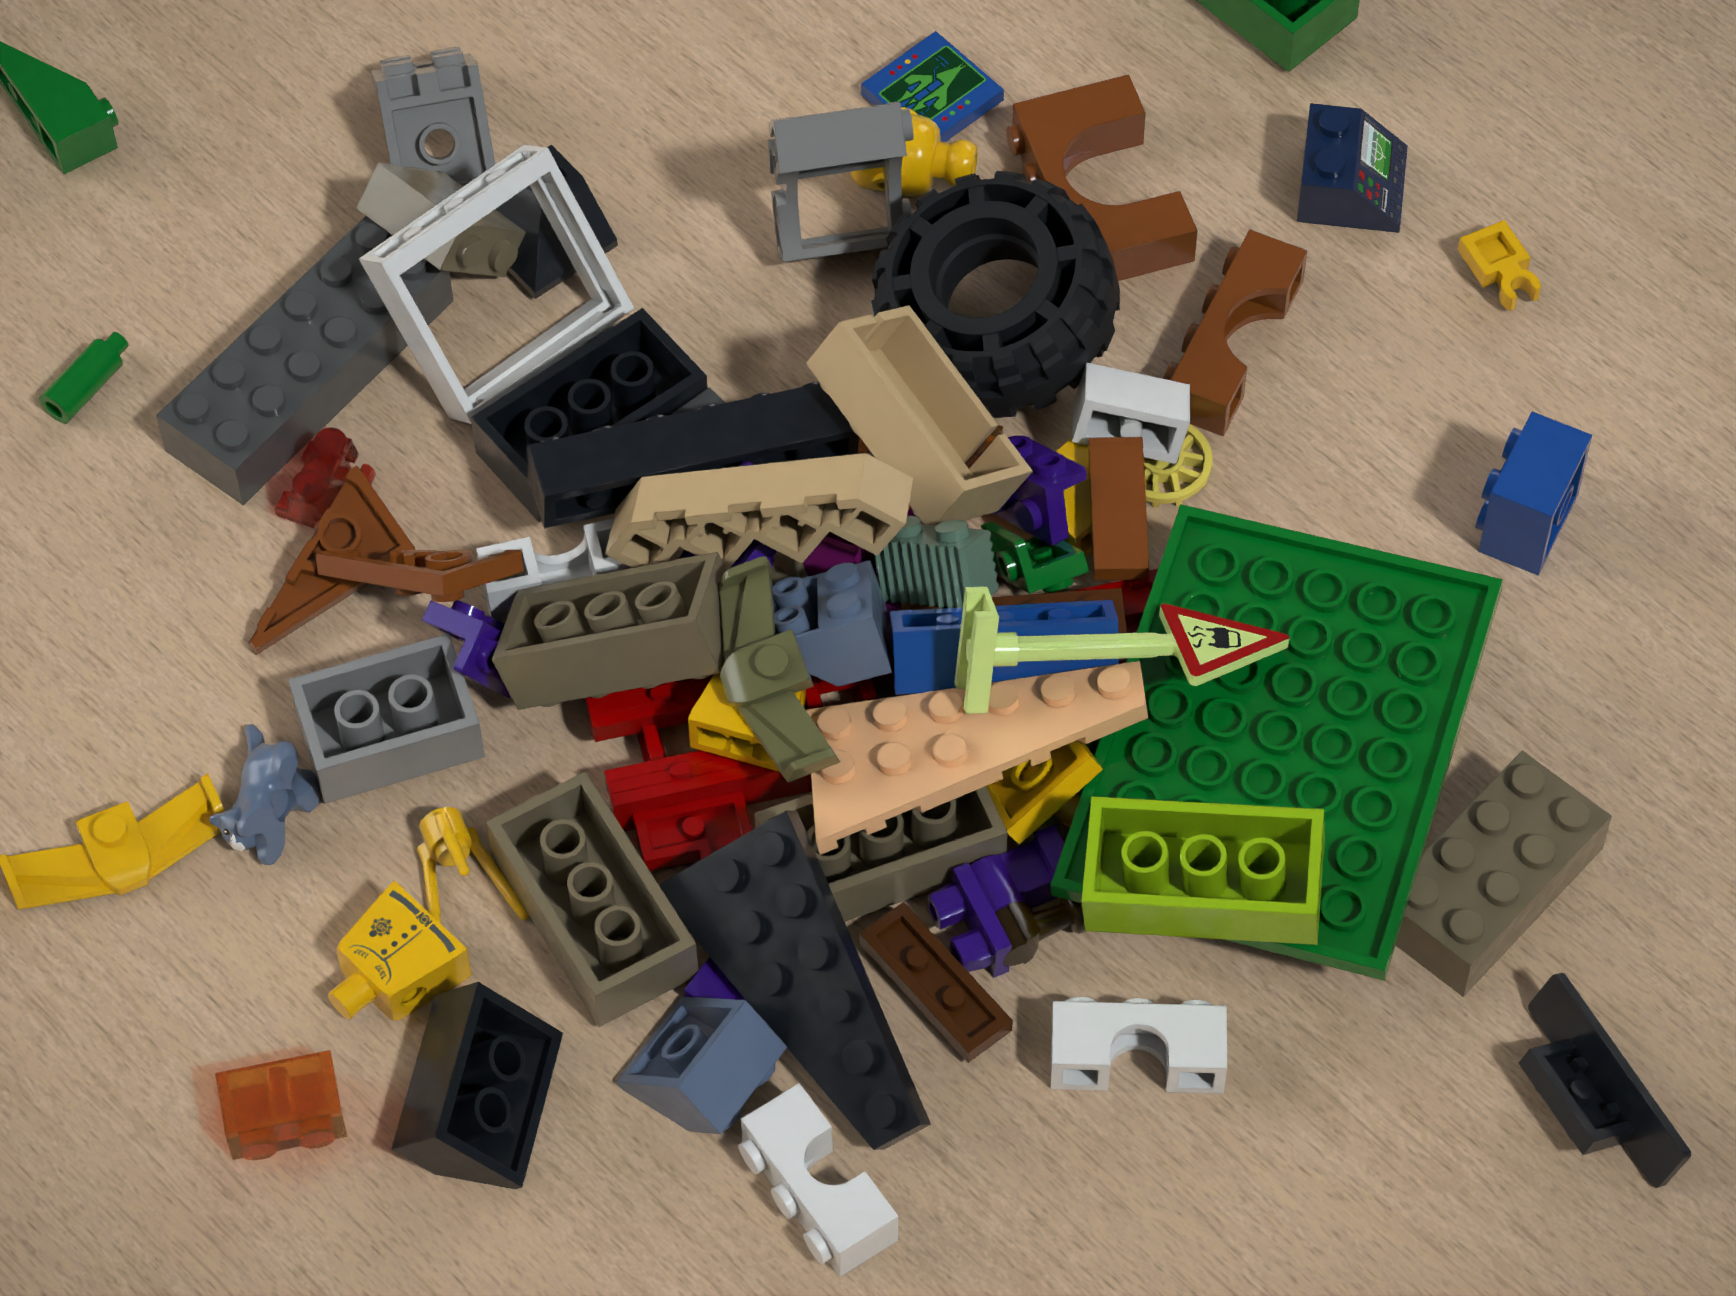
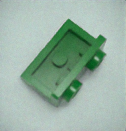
(1033, 562)

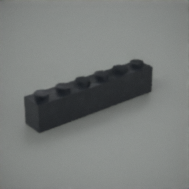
(596, 470)

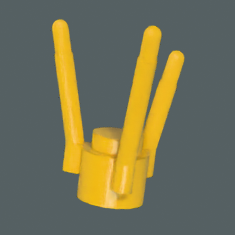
(450, 844)

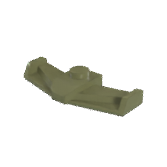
(766, 671)

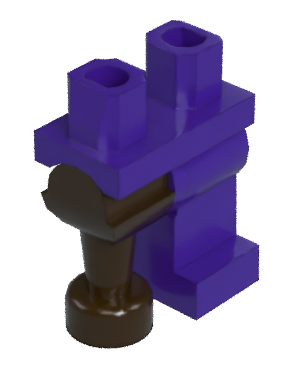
(997, 901)

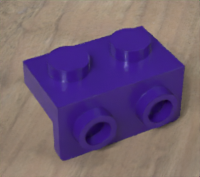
(1040, 500)
(479, 640)

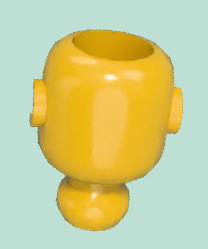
(925, 161)

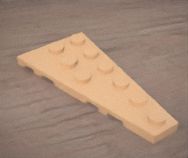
(929, 751)

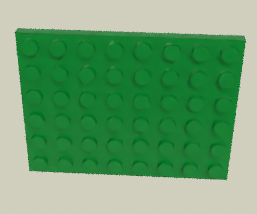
(1337, 722)

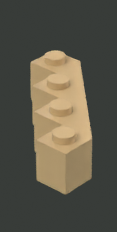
(775, 503)

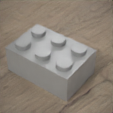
(386, 718)

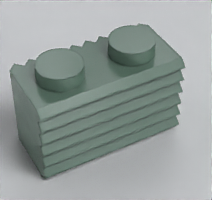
(935, 563)

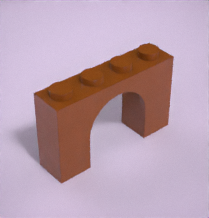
(1090, 121)

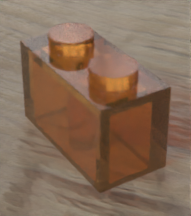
(281, 1106)

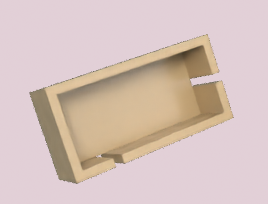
(918, 415)

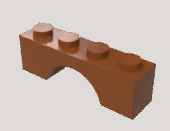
(1257, 286)

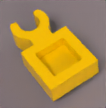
(1500, 258)

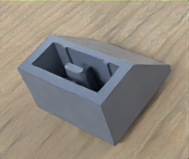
(837, 622)

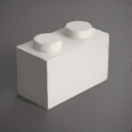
(1132, 405)

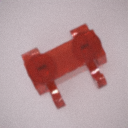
(321, 478)

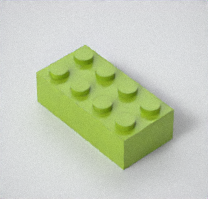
(1204, 870)

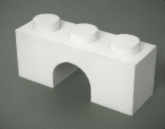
(539, 570)
(1183, 1036)
(841, 1221)

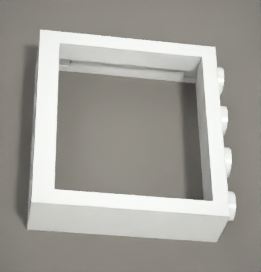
(451, 217)

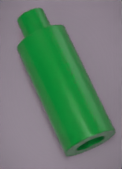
(83, 377)

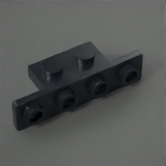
(1595, 1087)

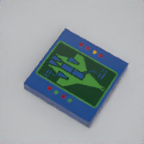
(936, 84)

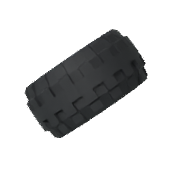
(1050, 333)

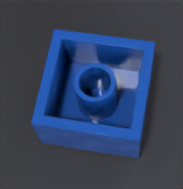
(1532, 492)

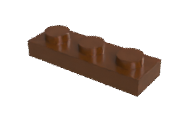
(936, 982)

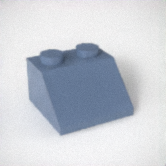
(703, 1063)

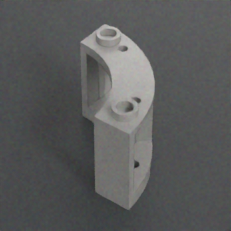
(835, 145)

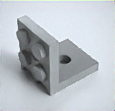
(430, 97)

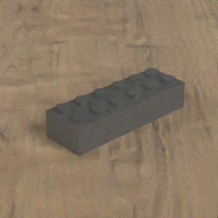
(294, 368)

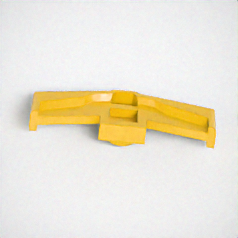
(115, 850)

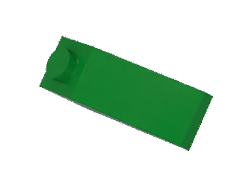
(58, 109)

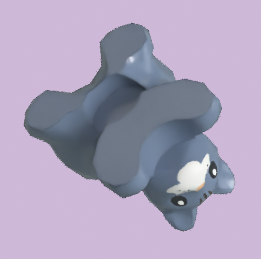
(267, 794)

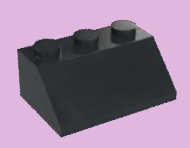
(477, 1088)

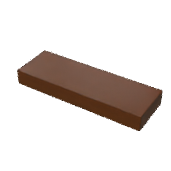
(1118, 508)

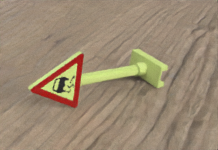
(1201, 642)

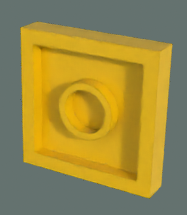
(1036, 792)

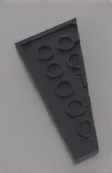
(786, 948)

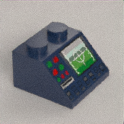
(1351, 171)

